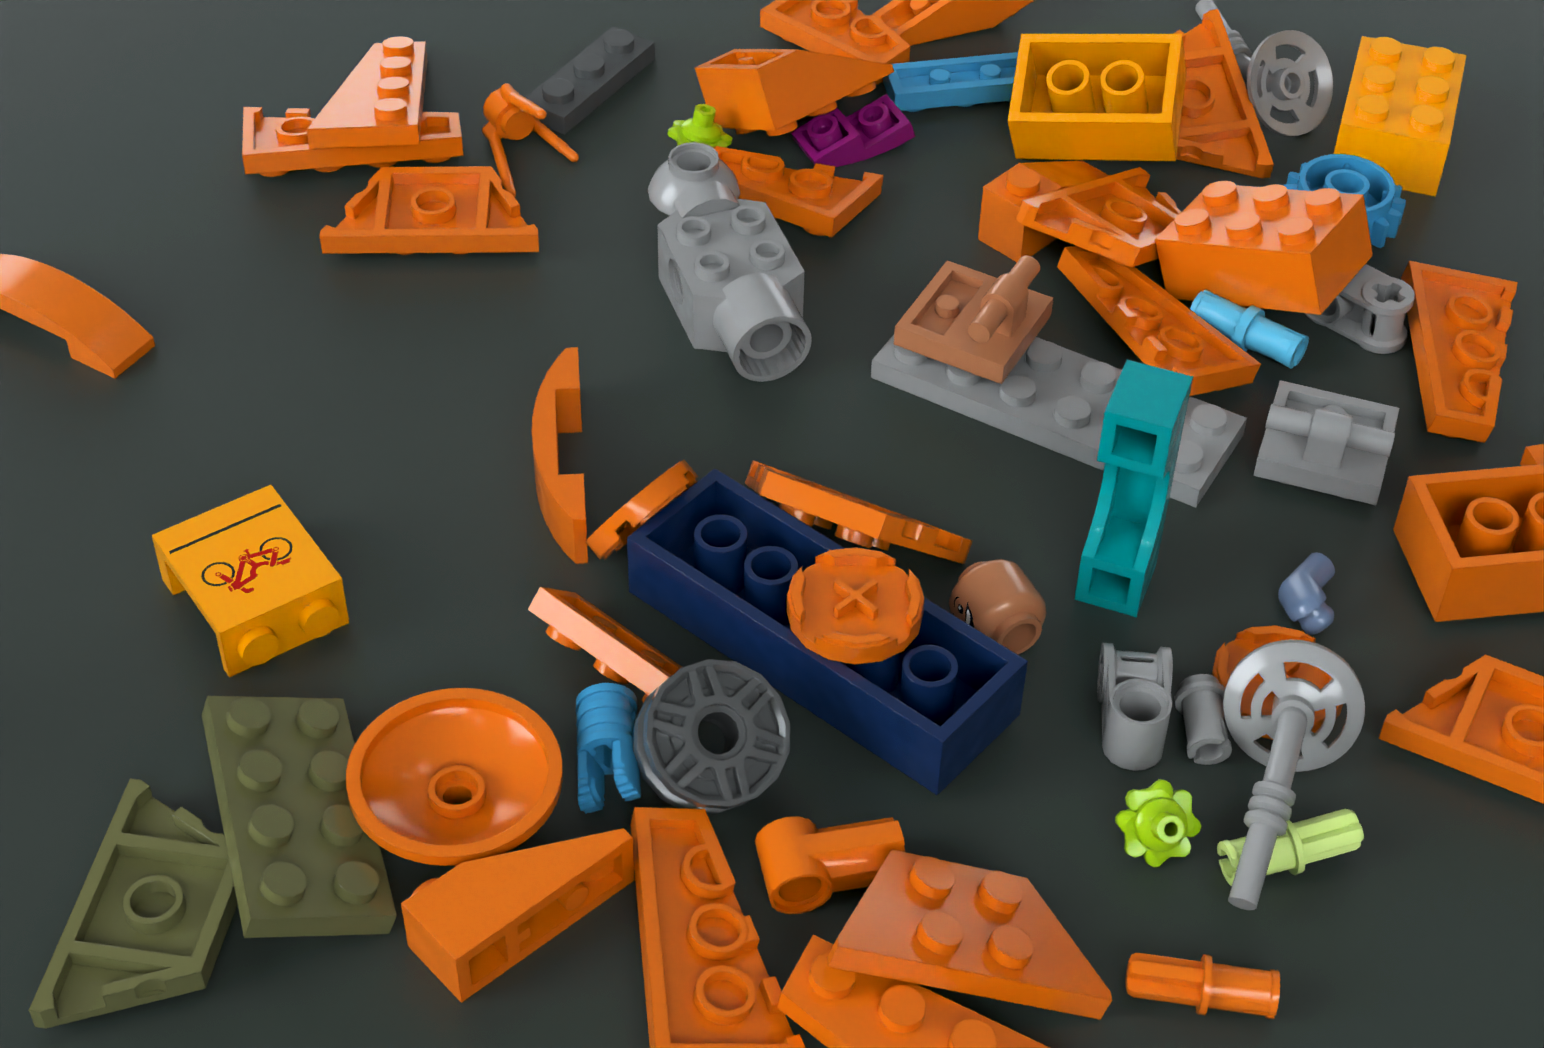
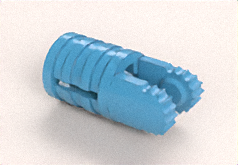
(605, 744)

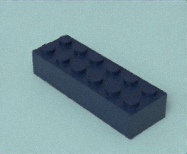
(724, 571)

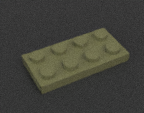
(288, 819)

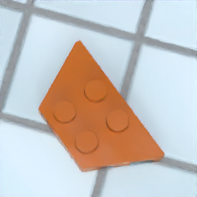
(1217, 116)
(432, 213)
(1104, 216)
(856, 519)
(1481, 725)
(967, 935)

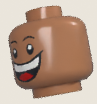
(1000, 603)

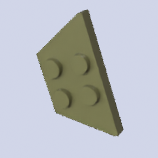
(144, 916)

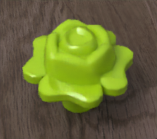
(700, 129)
(1158, 823)

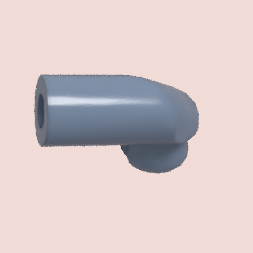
(1303, 594)

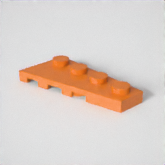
(281, 144)
(1157, 324)
(1459, 346)

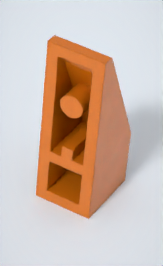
(938, 19)
(1004, 197)
(510, 904)

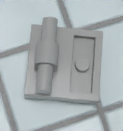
(1327, 442)

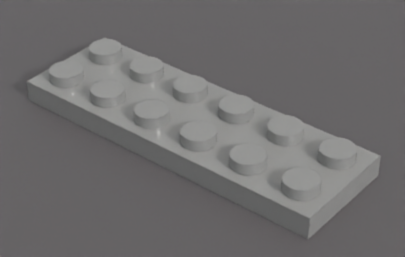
(1061, 404)

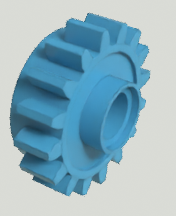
(1356, 176)

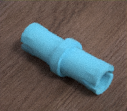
(1251, 328)

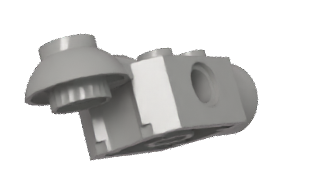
(728, 266)

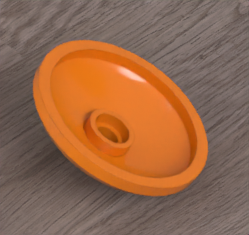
(450, 751)

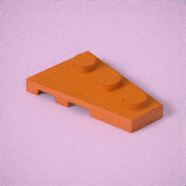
(835, 29)

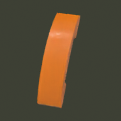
(91, 324)
(563, 495)

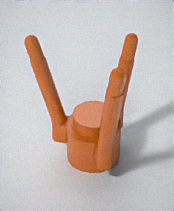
(514, 118)

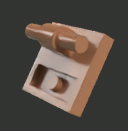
(976, 318)

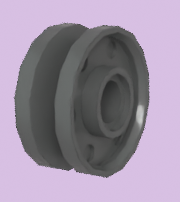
(745, 712)

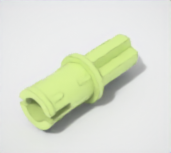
(1302, 844)

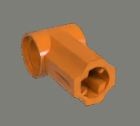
(811, 863)

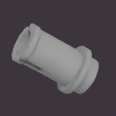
(1201, 705)

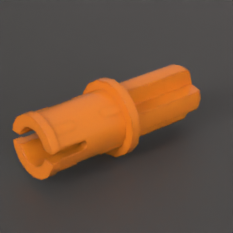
(1203, 984)

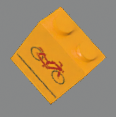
(253, 578)

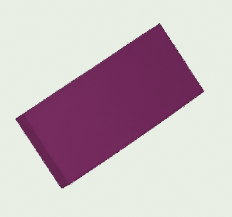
(862, 135)

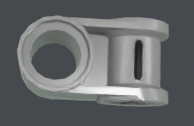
(1370, 304)
(1134, 705)

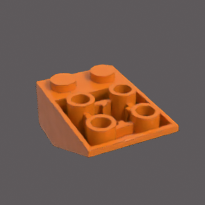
(781, 86)

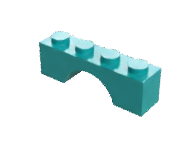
(1140, 459)

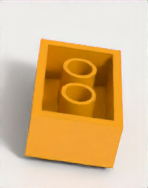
(1098, 97)
(1402, 110)

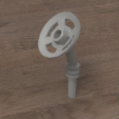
(1281, 81)
(1291, 731)

